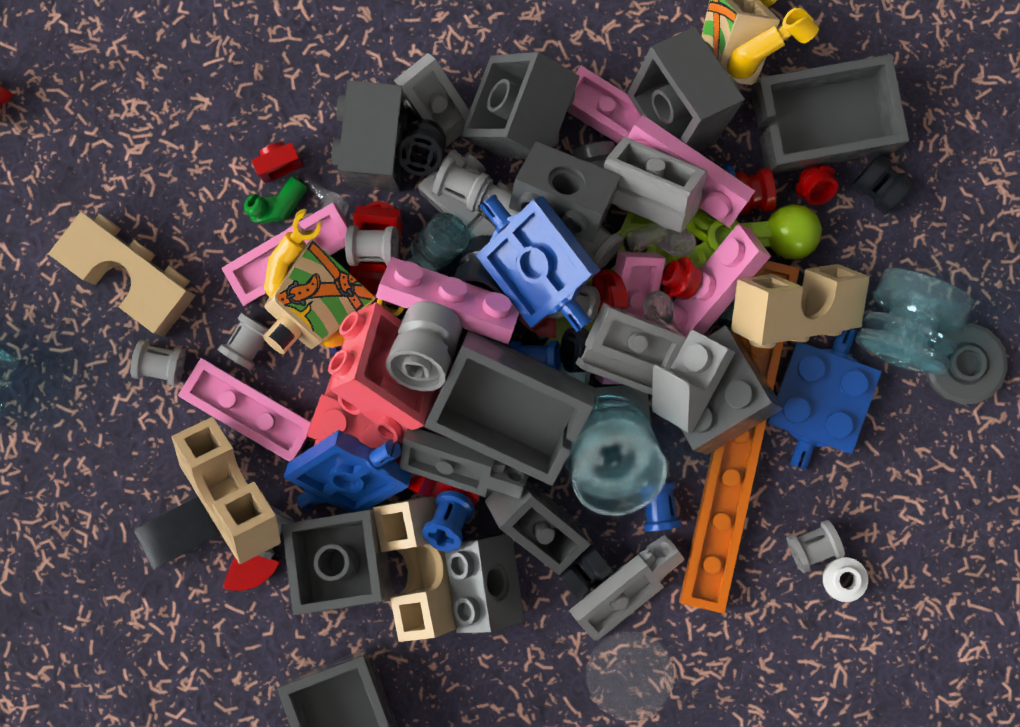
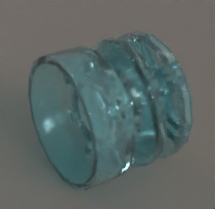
(916, 316)
(616, 459)

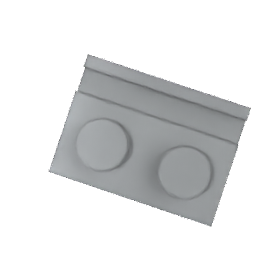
(628, 348)

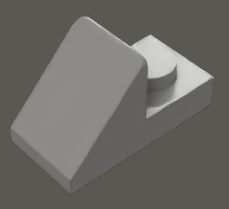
(433, 96)
(688, 386)

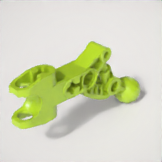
(790, 232)

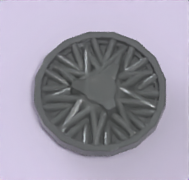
(966, 377)

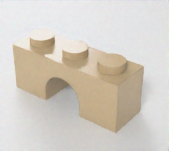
(92, 249)
(780, 311)
(233, 505)
(425, 604)

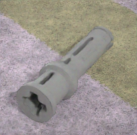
(468, 187)

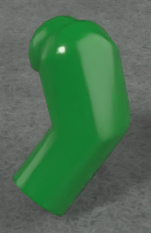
(275, 208)

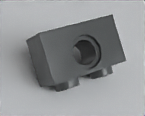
(571, 186)
(539, 526)
(484, 584)

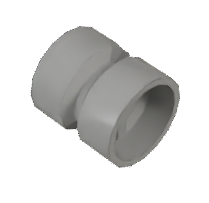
(424, 346)

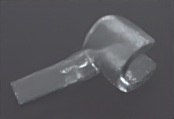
(323, 193)

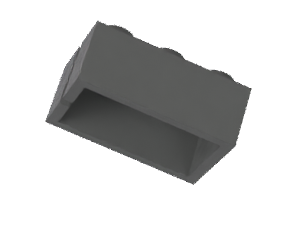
(829, 114)
(511, 407)
(338, 695)

